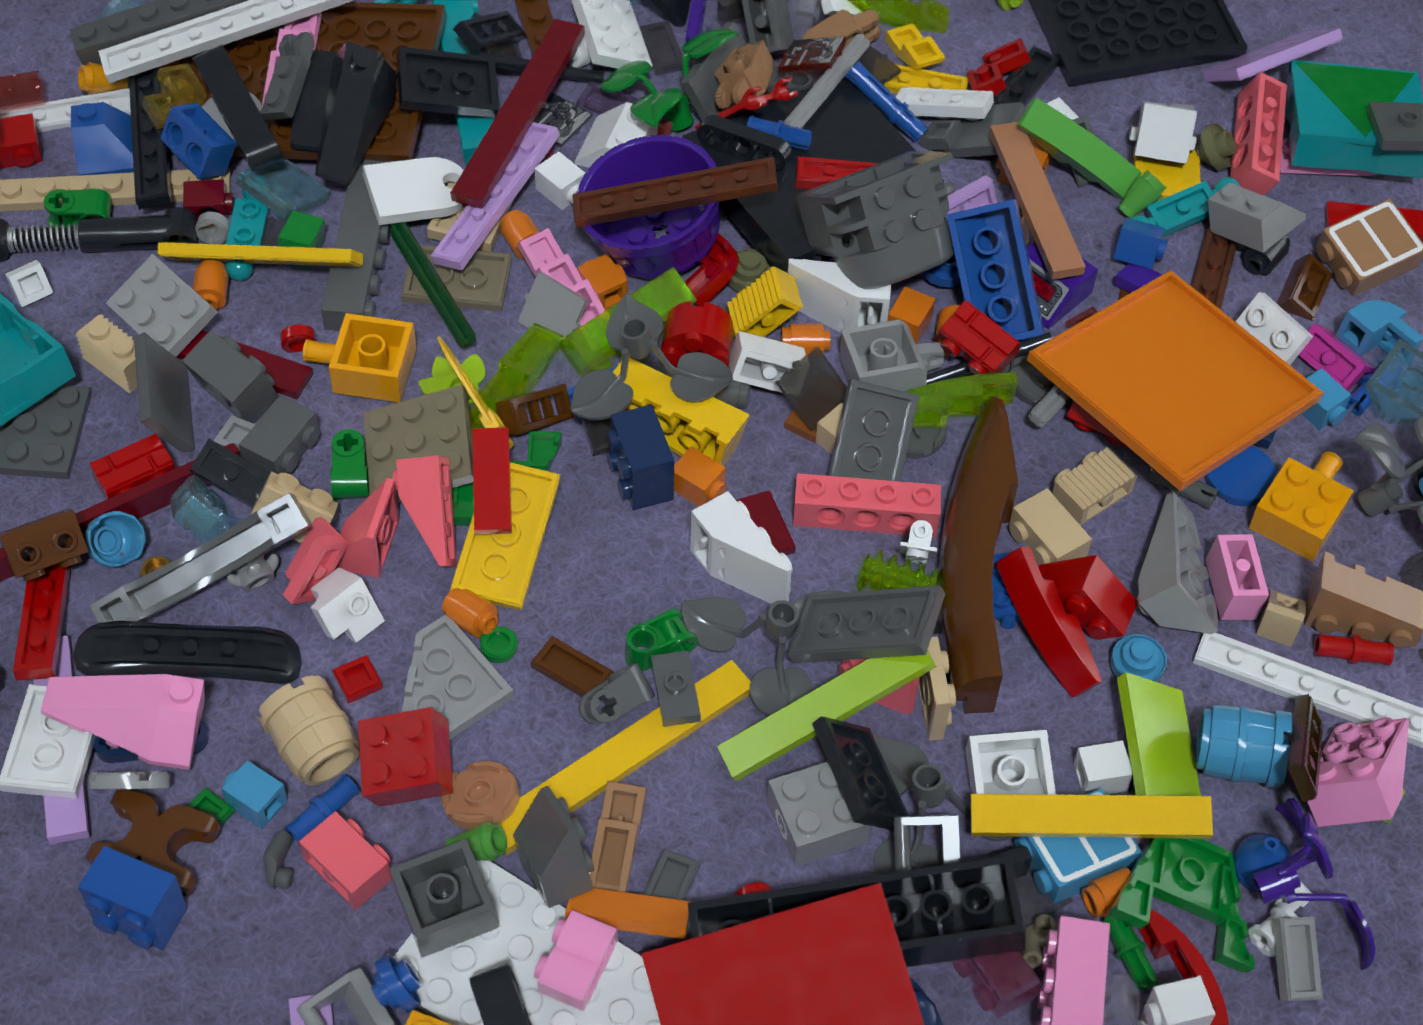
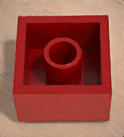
(405, 757)

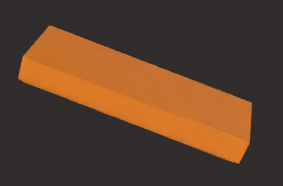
(633, 912)

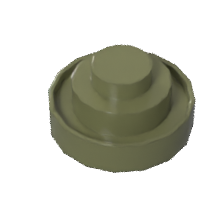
(1216, 146)
(749, 269)

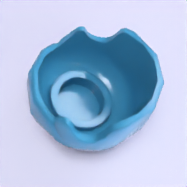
(112, 535)

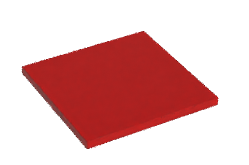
(796, 967)

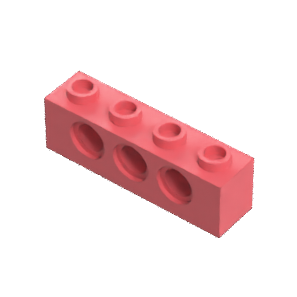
(1259, 134)
(865, 504)

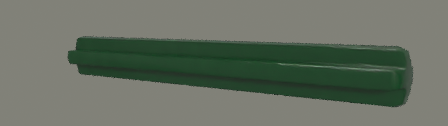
(433, 285)

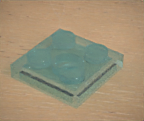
(284, 188)

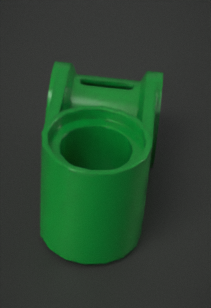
(77, 205)
(349, 466)
(659, 636)

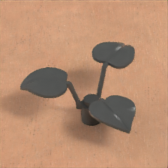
(634, 333)
(1386, 491)
(721, 620)
(912, 771)

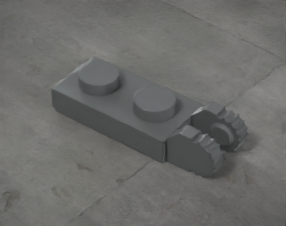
(288, 76)

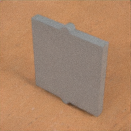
(552, 306)

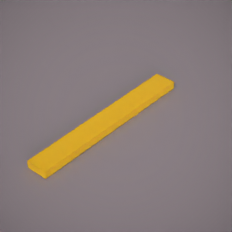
(633, 747)

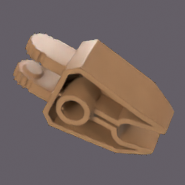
(846, 25)
(742, 70)

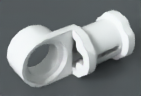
(1262, 935)

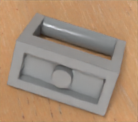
(358, 997)

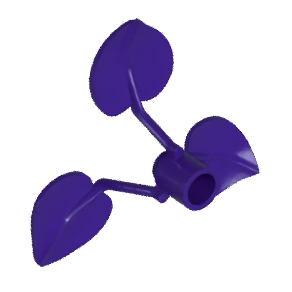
(1283, 879)

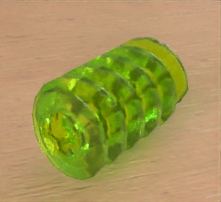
(891, 576)

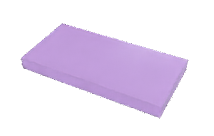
(1272, 55)

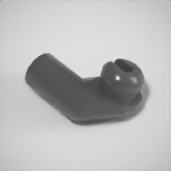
(273, 861)

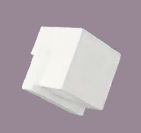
(1164, 132)

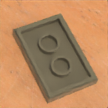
(477, 286)

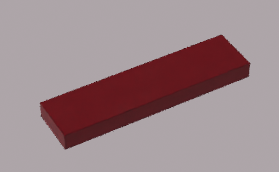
(288, 375)

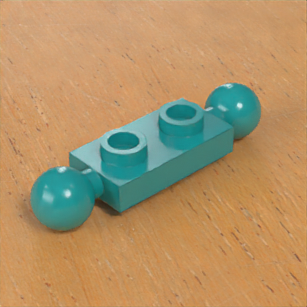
(1183, 207)
(246, 228)

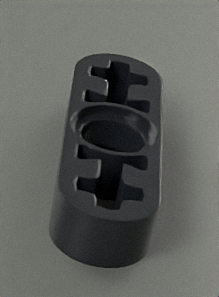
(724, 127)

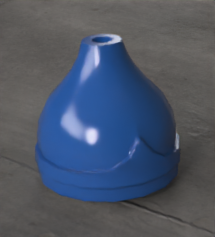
(1256, 854)

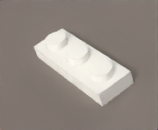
(947, 102)

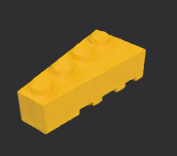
(705, 425)

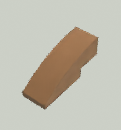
(617, 836)

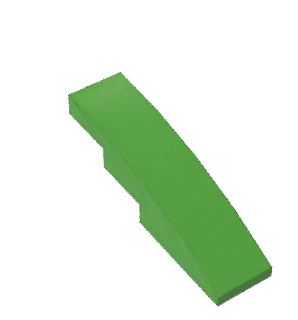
(1078, 147)

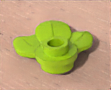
(445, 377)

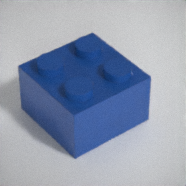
(132, 899)

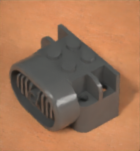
(882, 219)

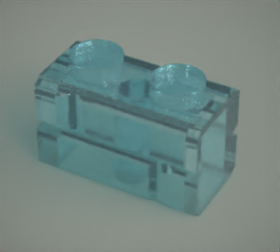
(199, 510)

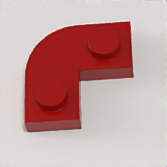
(997, 62)
(715, 271)

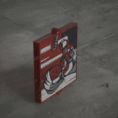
(812, 54)

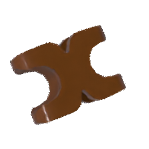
(158, 835)

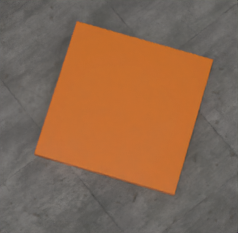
(1175, 379)

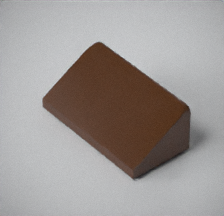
(1305, 287)

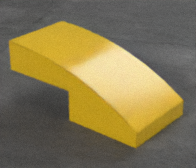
(913, 48)

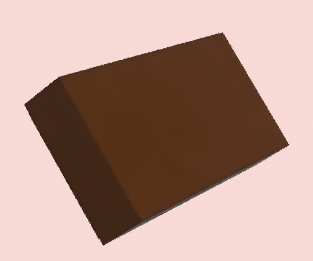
(569, 667)

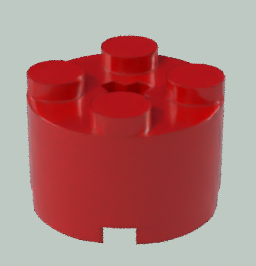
(697, 330)

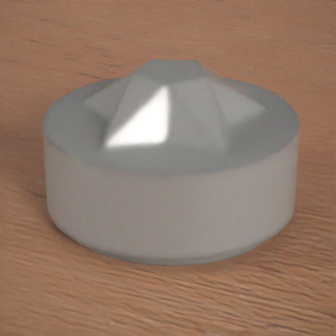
(212, 228)

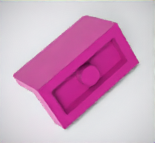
(1335, 357)

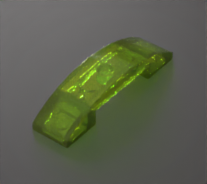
(925, 15)

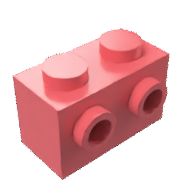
(346, 859)

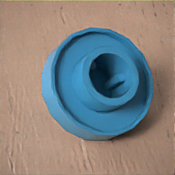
(1139, 657)

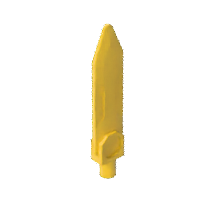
(488, 416)

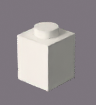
(558, 179)
(1103, 767)

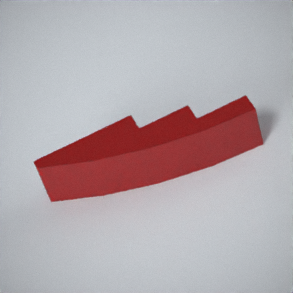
(1045, 619)

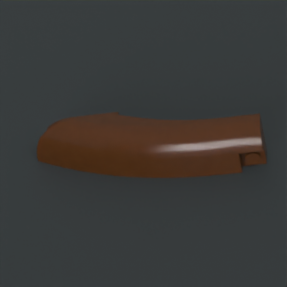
(975, 511)

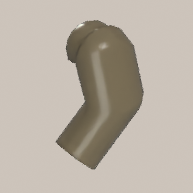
(1037, 938)

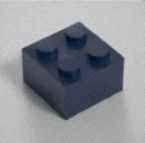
(641, 458)

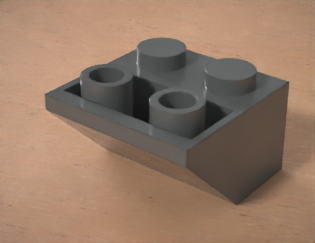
(552, 849)

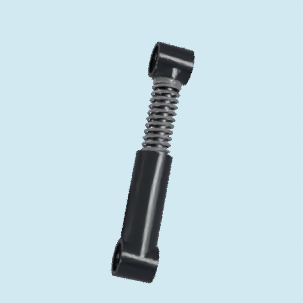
(102, 234)

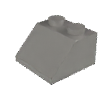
(1251, 217)

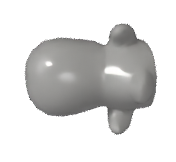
(255, 574)

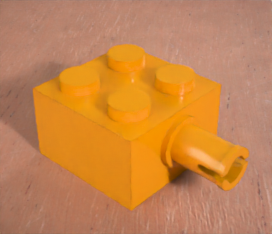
(368, 358)
(1303, 506)

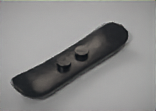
(188, 650)

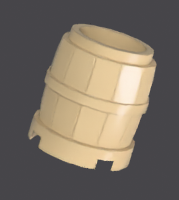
(310, 731)

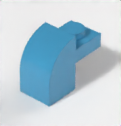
(1375, 325)

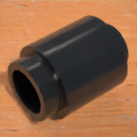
(1266, 262)

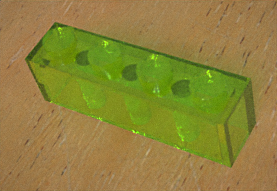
(588, 346)

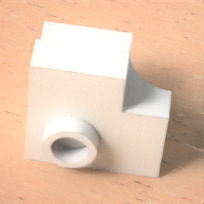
(345, 606)

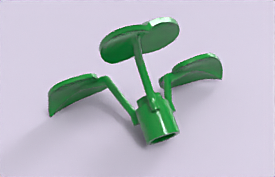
(670, 101)

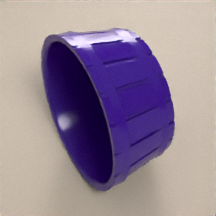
(632, 240)

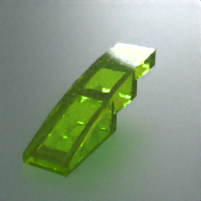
(519, 368)
(960, 397)

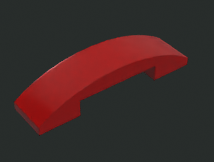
(1165, 938)

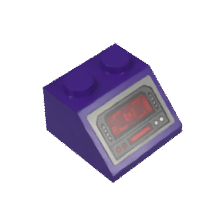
(1059, 295)

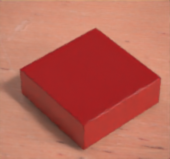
(357, 679)

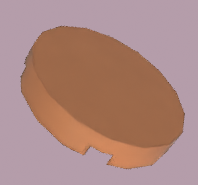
(481, 795)

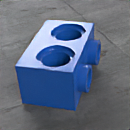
(198, 140)

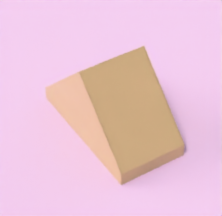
(1282, 618)

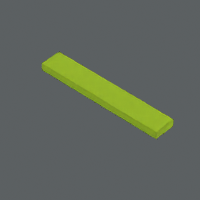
(834, 700)

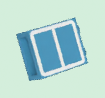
(1069, 863)

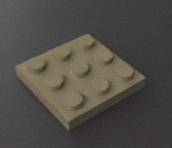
(420, 428)

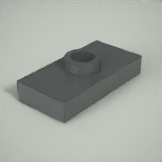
(675, 688)

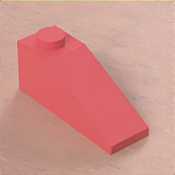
(427, 496)

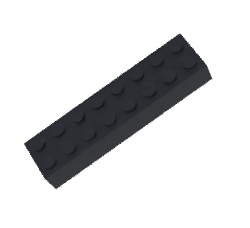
(935, 910)

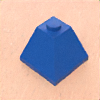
(101, 139)

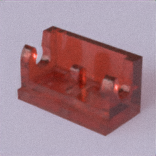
(21, 90)

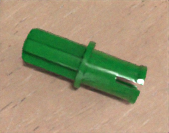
(1131, 951)

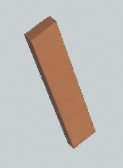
(1037, 201)

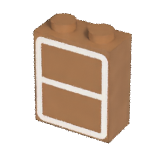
(1370, 247)

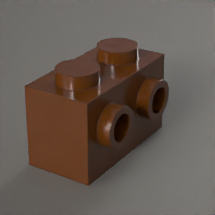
(43, 544)

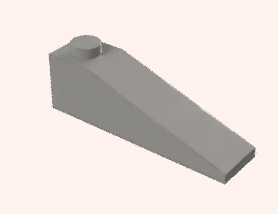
(1173, 574)

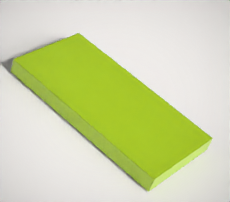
(1157, 738)

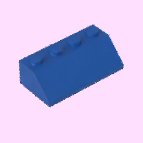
(997, 267)

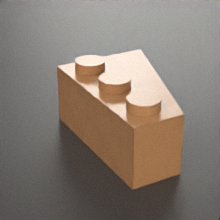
(1362, 605)

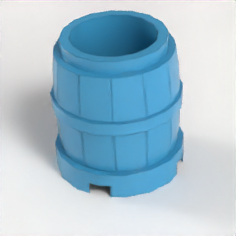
(1244, 744)

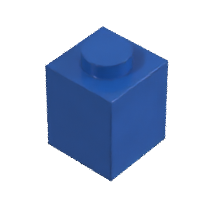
(1140, 243)

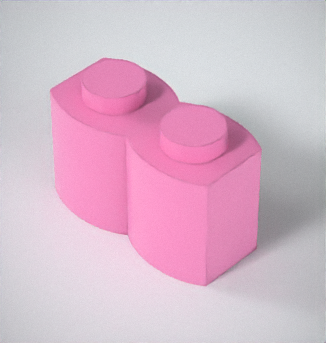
(576, 960)

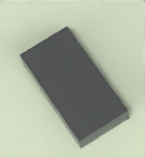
(672, 876)

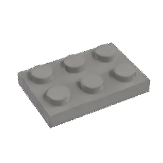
(161, 306)

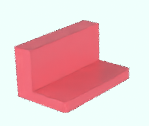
(314, 561)

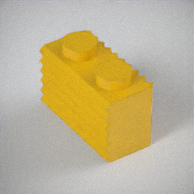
(765, 303)

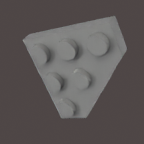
(453, 677)

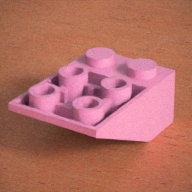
(1361, 772)

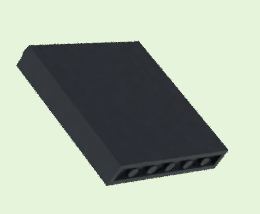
(841, 129)

